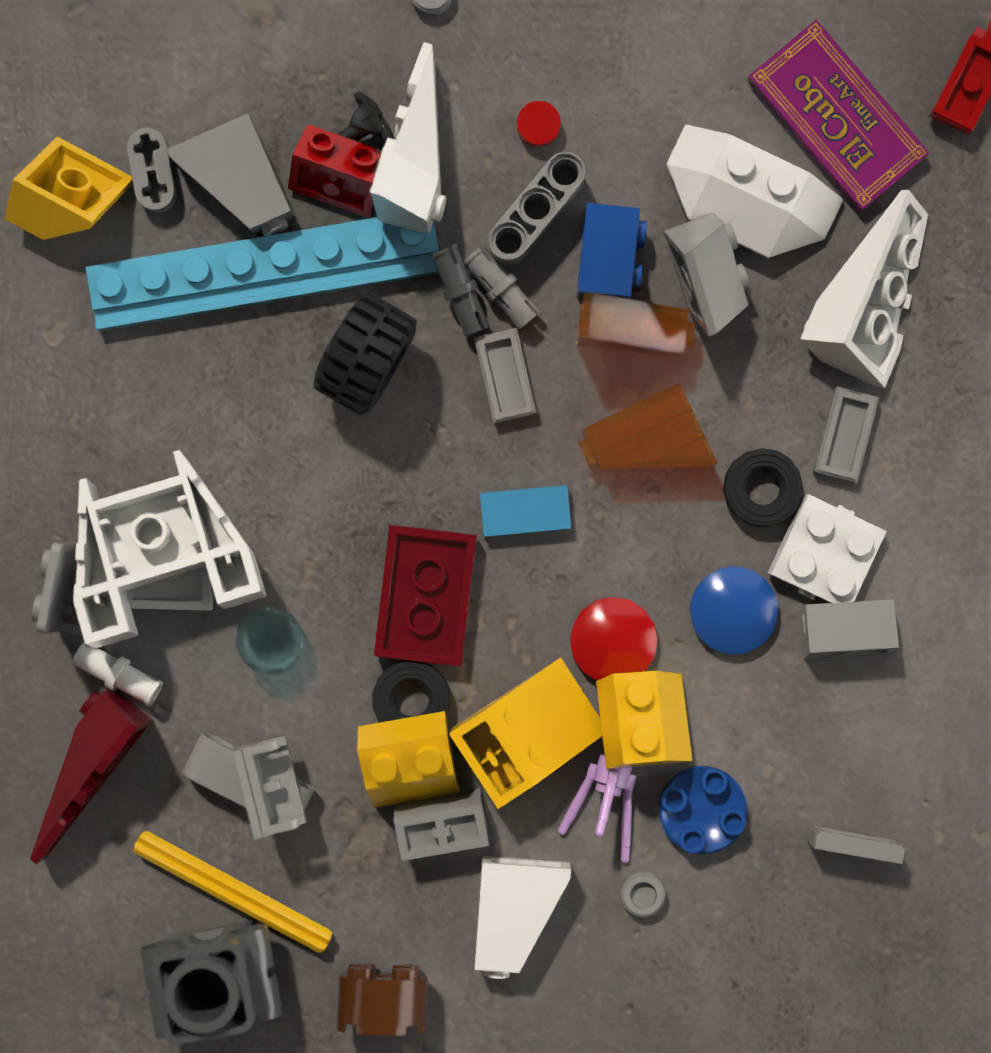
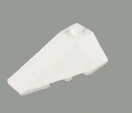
(408, 173)
(862, 306)

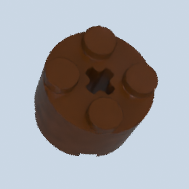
(382, 1001)

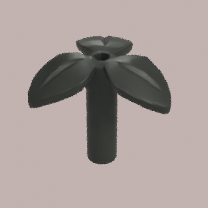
(366, 121)

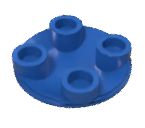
(734, 610)
(703, 810)

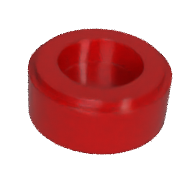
(538, 123)

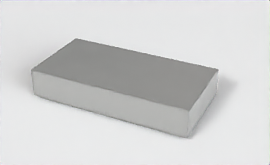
(505, 375)
(845, 434)
(856, 844)

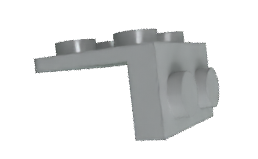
(55, 607)

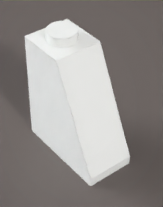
(514, 909)

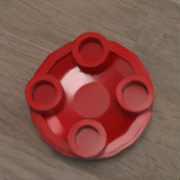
(613, 638)

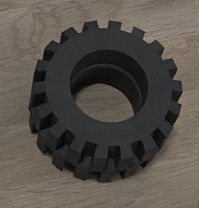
(364, 353)

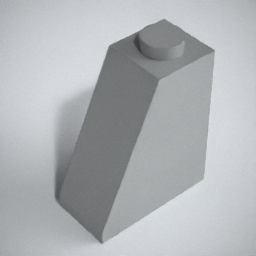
(237, 174)

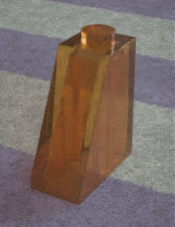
(633, 326)
(649, 436)

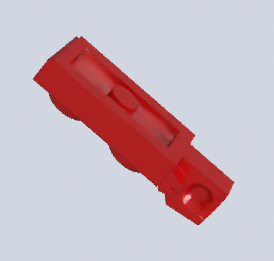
(967, 85)

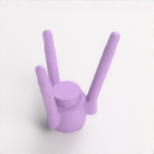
(611, 783)

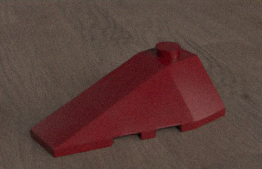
(96, 749)

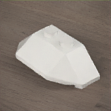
(761, 196)

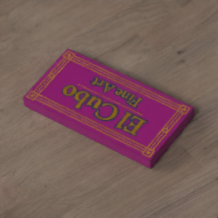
(838, 115)

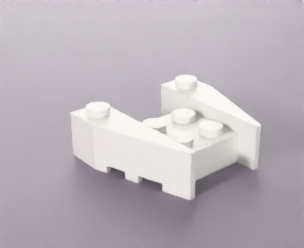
(149, 538)

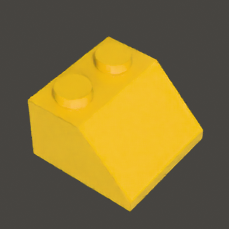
(643, 719)
(407, 759)

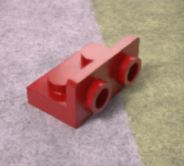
(334, 170)

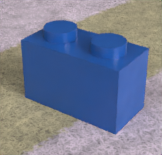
(610, 250)

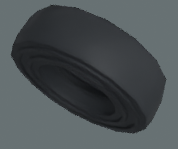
(789, 492)
(404, 672)

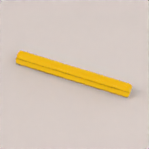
(232, 891)

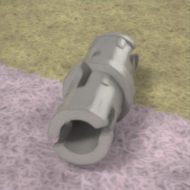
(501, 287)

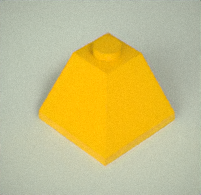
(63, 191)

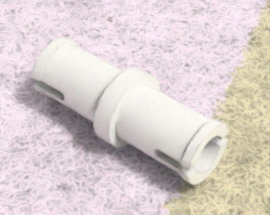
(117, 673)

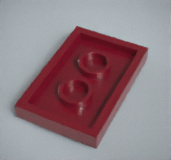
(425, 595)

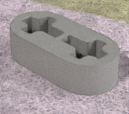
(142, 172)

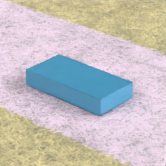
(525, 510)

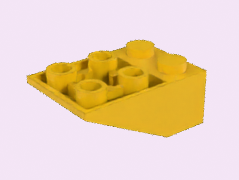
(527, 732)

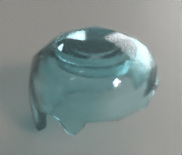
(270, 641)

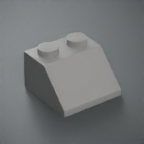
(708, 271)

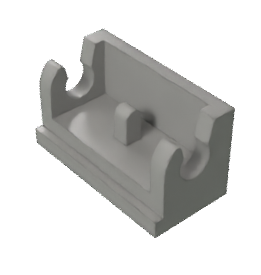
(849, 629)
(269, 787)
(441, 825)

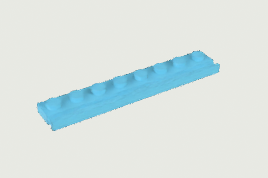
(257, 271)

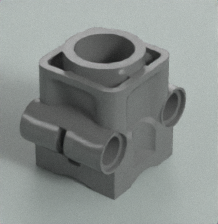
(235, 952)

